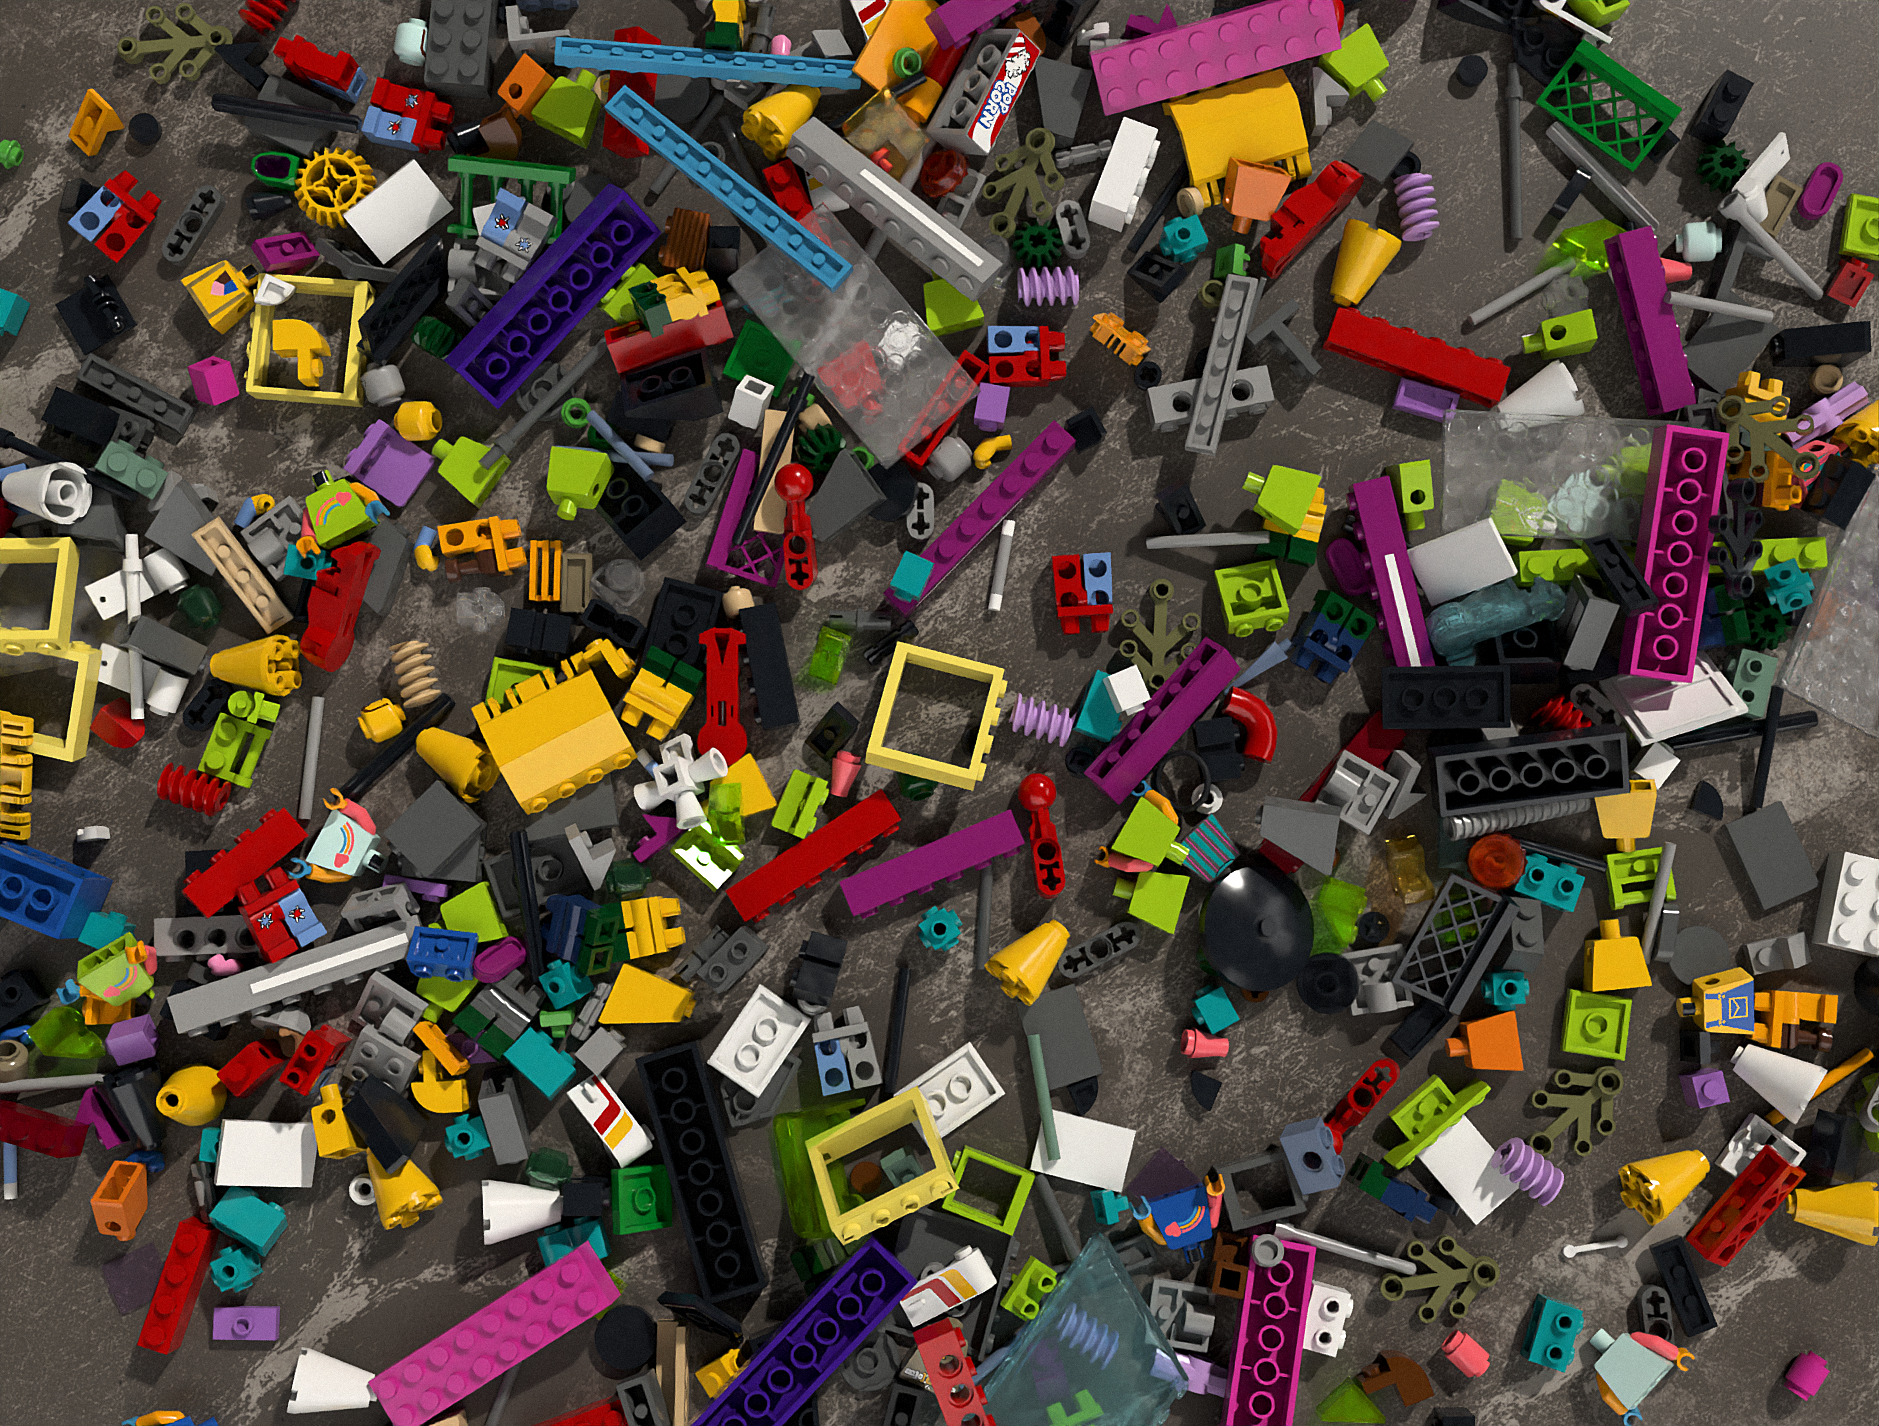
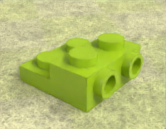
(1252, 598)

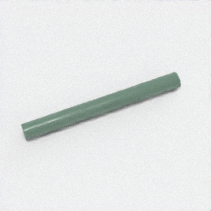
(1043, 1097)

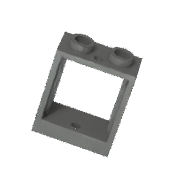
(1585, 621)
(1230, 1199)

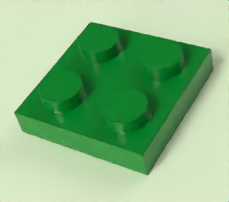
(759, 356)
(641, 1198)

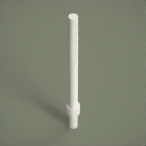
(132, 566)

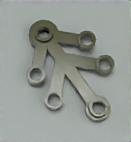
(180, 44)
(1024, 179)
(1764, 433)
(1158, 642)
(1578, 1108)
(1444, 1278)

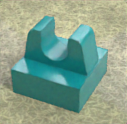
(1107, 1205)

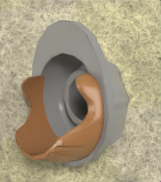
(285, 1024)

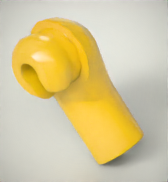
(987, 449)

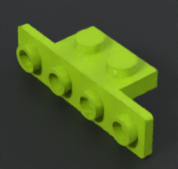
(1428, 1114)

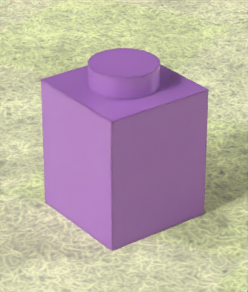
(991, 407)
(133, 1040)
(1704, 1088)

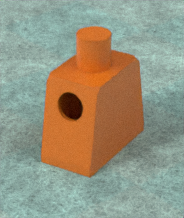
(525, 87)
(1252, 192)
(1488, 1042)
(121, 1200)

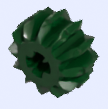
(1711, 169)
(1043, 253)
(435, 337)
(820, 448)
(1775, 623)

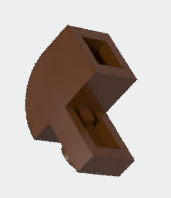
(502, 136)
(1227, 1271)
(1400, 1371)

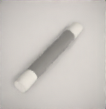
(1001, 565)

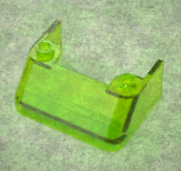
(800, 1184)

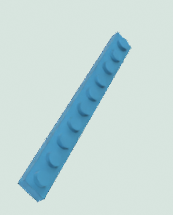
(705, 63)
(729, 189)

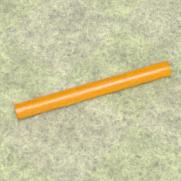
(1829, 1080)

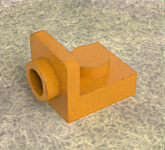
(102, 1012)

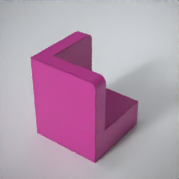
(213, 380)

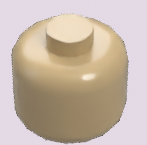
(811, 417)
(736, 599)

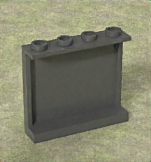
(935, 1237)

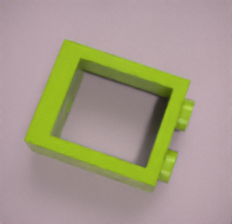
(1016, 1201)

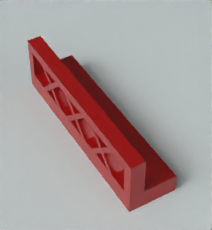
(1747, 1204)

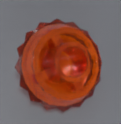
(943, 172)
(1496, 861)

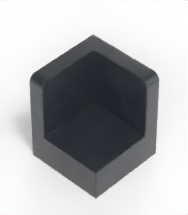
(1086, 430)

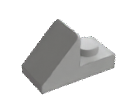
(826, 45)
(1322, 95)
(205, 493)
(1407, 790)
(593, 858)
(1777, 953)

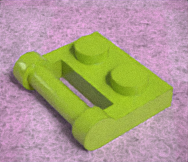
(226, 747)
(1631, 868)

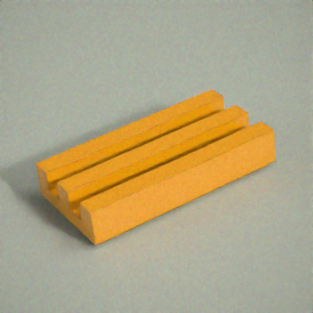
(533, 579)
(442, 1047)

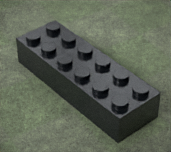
(1529, 770)

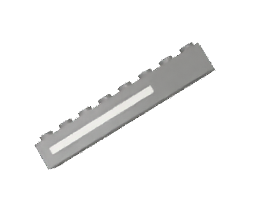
(893, 209)
(291, 977)

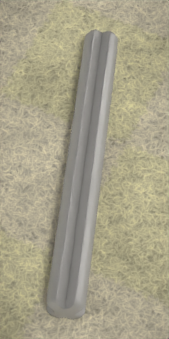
(1601, 176)

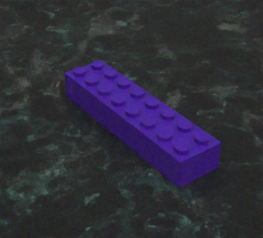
(553, 295)
(812, 1340)

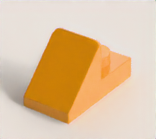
(93, 123)

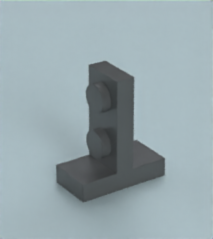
(1284, 342)

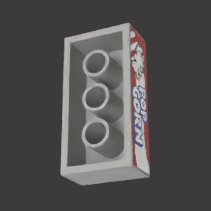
(984, 91)

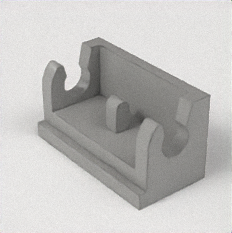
(380, 905)

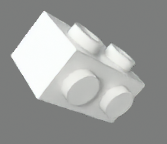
(1326, 1317)

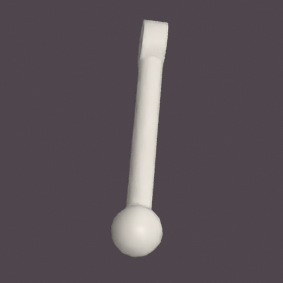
(1570, 1251)

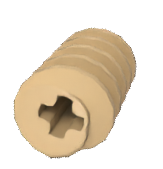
(414, 673)

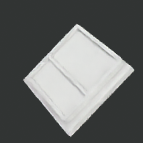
(1666, 709)

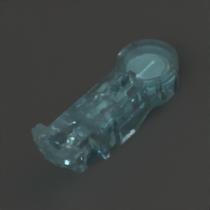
(1492, 612)

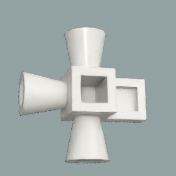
(681, 780)

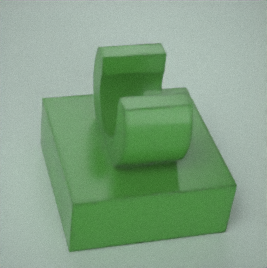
(1230, 261)
(557, 1019)

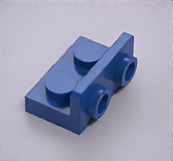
(442, 953)

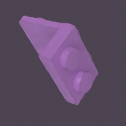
(389, 463)

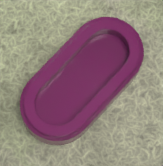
(1820, 191)
(1347, 567)
(499, 959)

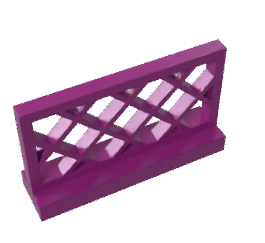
(729, 521)

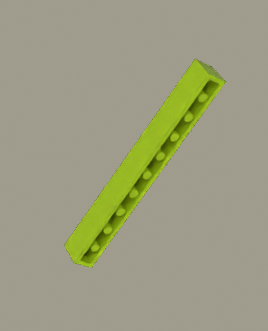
(1561, 564)

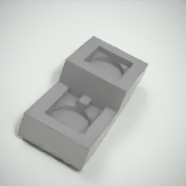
(958, 204)

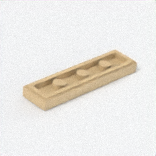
(772, 508)
(242, 575)

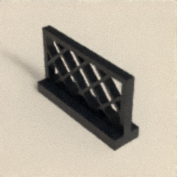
(404, 302)
(1479, 948)

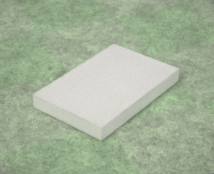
(398, 211)
(1461, 562)
(759, 1041)
(956, 1089)
(1088, 1151)
(266, 1154)
(1464, 1169)

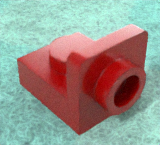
(1850, 282)

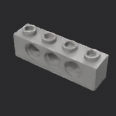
(1252, 381)
(172, 932)

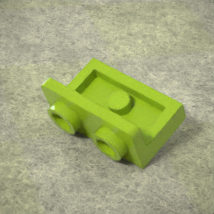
(617, 300)
(799, 804)
(707, 862)

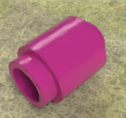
(1806, 1375)

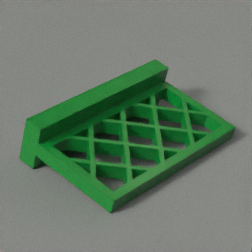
(1624, 83)

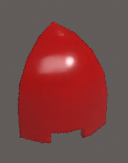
(115, 725)

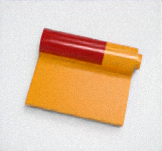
(903, 27)

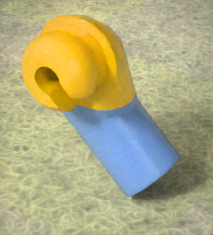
(253, 507)
(422, 549)

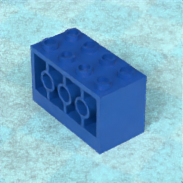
(47, 891)

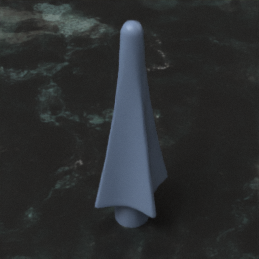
(1272, 656)

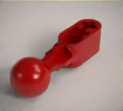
(794, 485)
(1037, 795)
(1350, 1111)

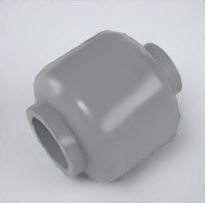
(382, 384)
(949, 459)

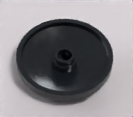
(1256, 928)

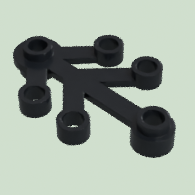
(1738, 575)

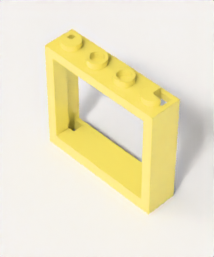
(259, 348)
(44, 550)
(82, 705)
(922, 766)
(864, 1130)

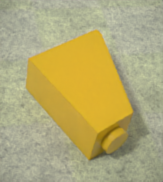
(646, 998)

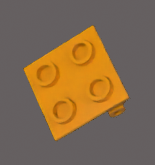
(1111, 324)

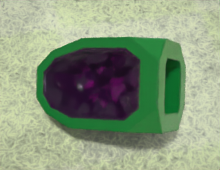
(277, 169)

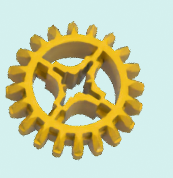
(312, 188)

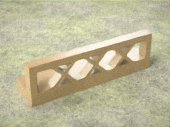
(673, 1367)

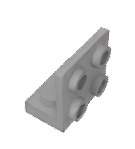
(538, 45)

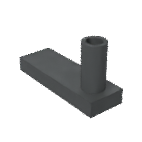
(1734, 244)
(468, 303)

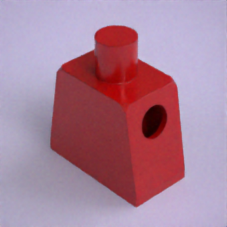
(252, 1069)

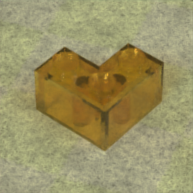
(885, 119)

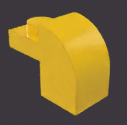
(299, 339)
(438, 1093)

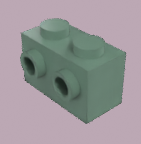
(131, 470)
(1751, 678)

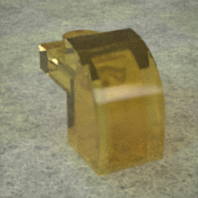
(1407, 870)

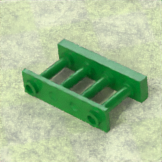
(497, 172)

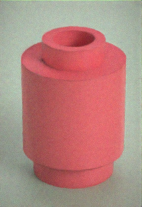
(1465, 1354)

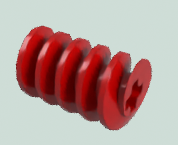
(261, 14)
(1560, 714)
(193, 792)

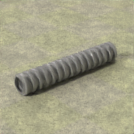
(1478, 823)

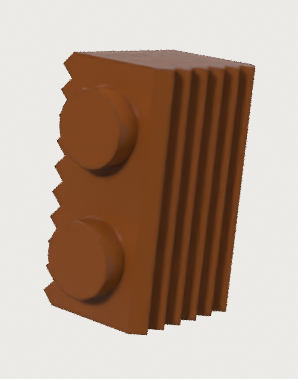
(686, 240)

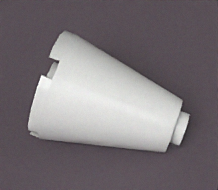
(1545, 393)
(50, 491)
(1779, 1078)
(517, 1209)
(328, 1384)

